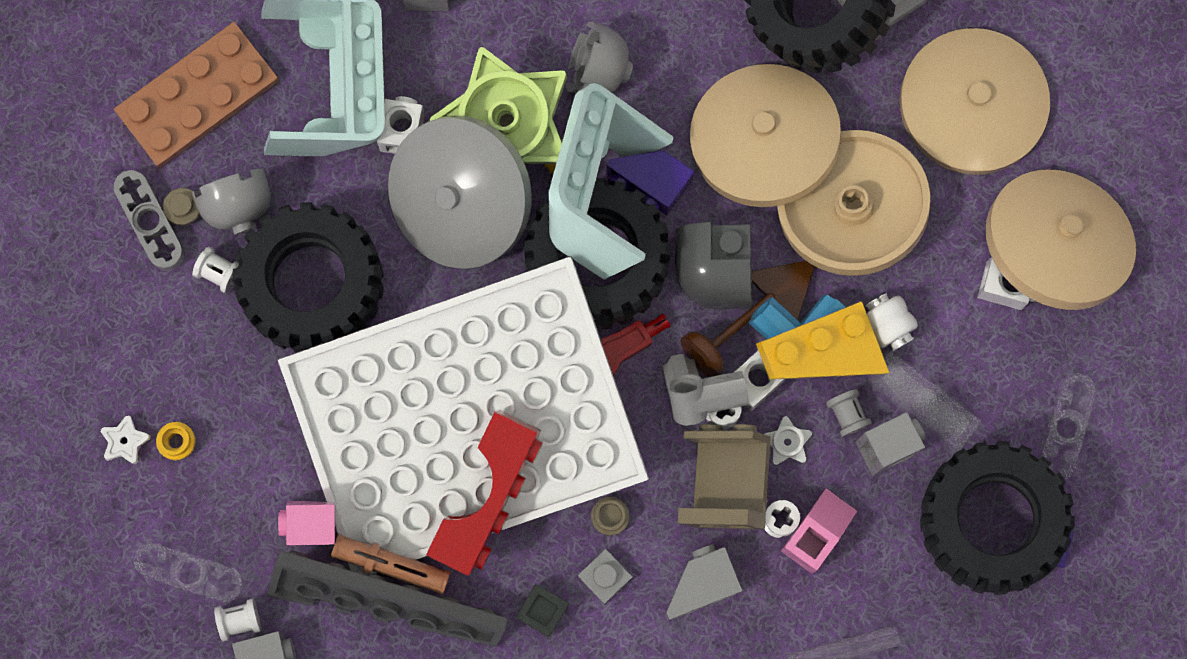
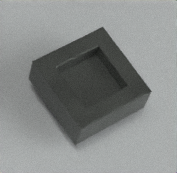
(542, 610)

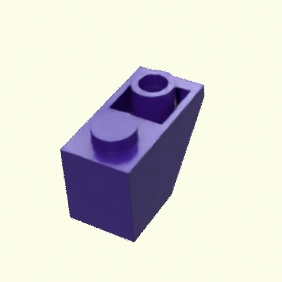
(653, 174)

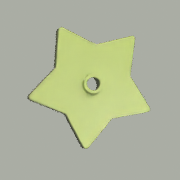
(528, 97)

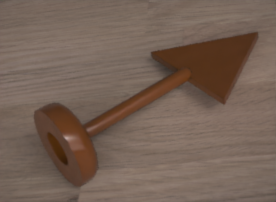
(784, 283)

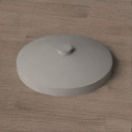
(459, 192)

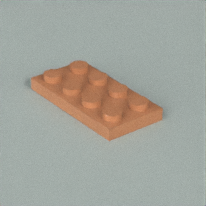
(196, 95)

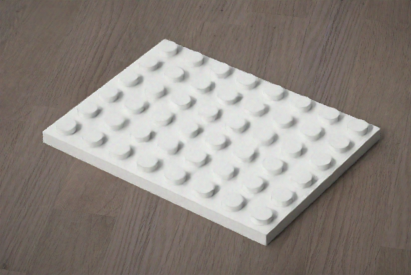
(408, 400)

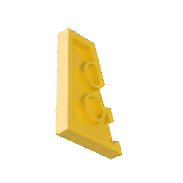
(825, 348)

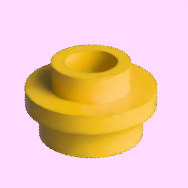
(167, 432)

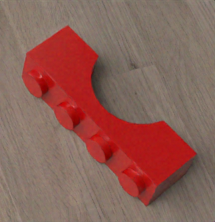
(507, 447)

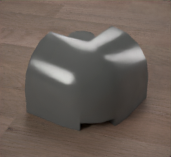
(715, 264)

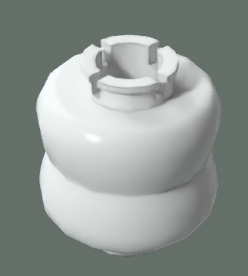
(891, 321)

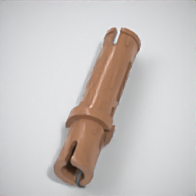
(344, 550)

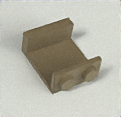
(729, 478)

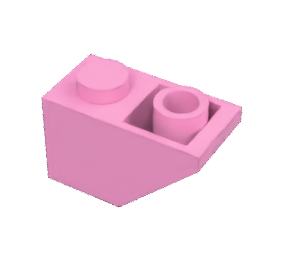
(308, 523)
(819, 531)

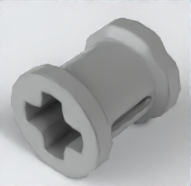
(849, 412)

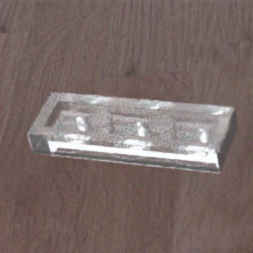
(925, 402)

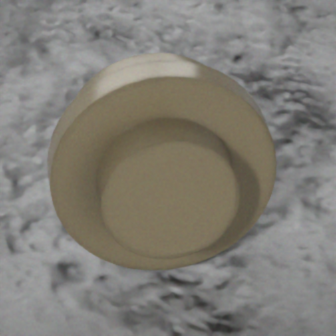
(180, 207)
(610, 516)

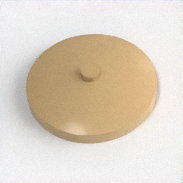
(974, 101)
(765, 135)
(863, 211)
(1060, 239)

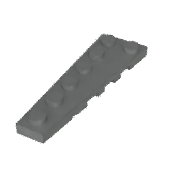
(307, 580)

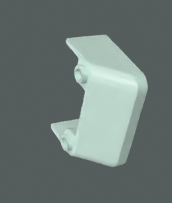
(356, 74)
(594, 125)

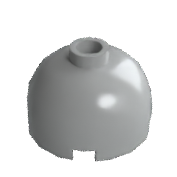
(599, 59)
(234, 201)

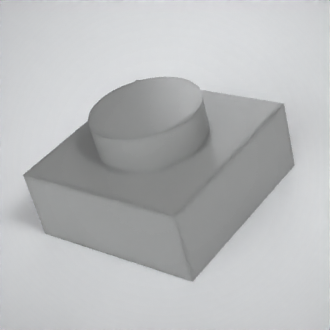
(604, 576)

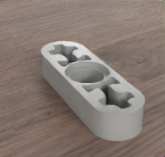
(146, 192)

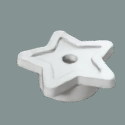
(798, 439)
(130, 449)

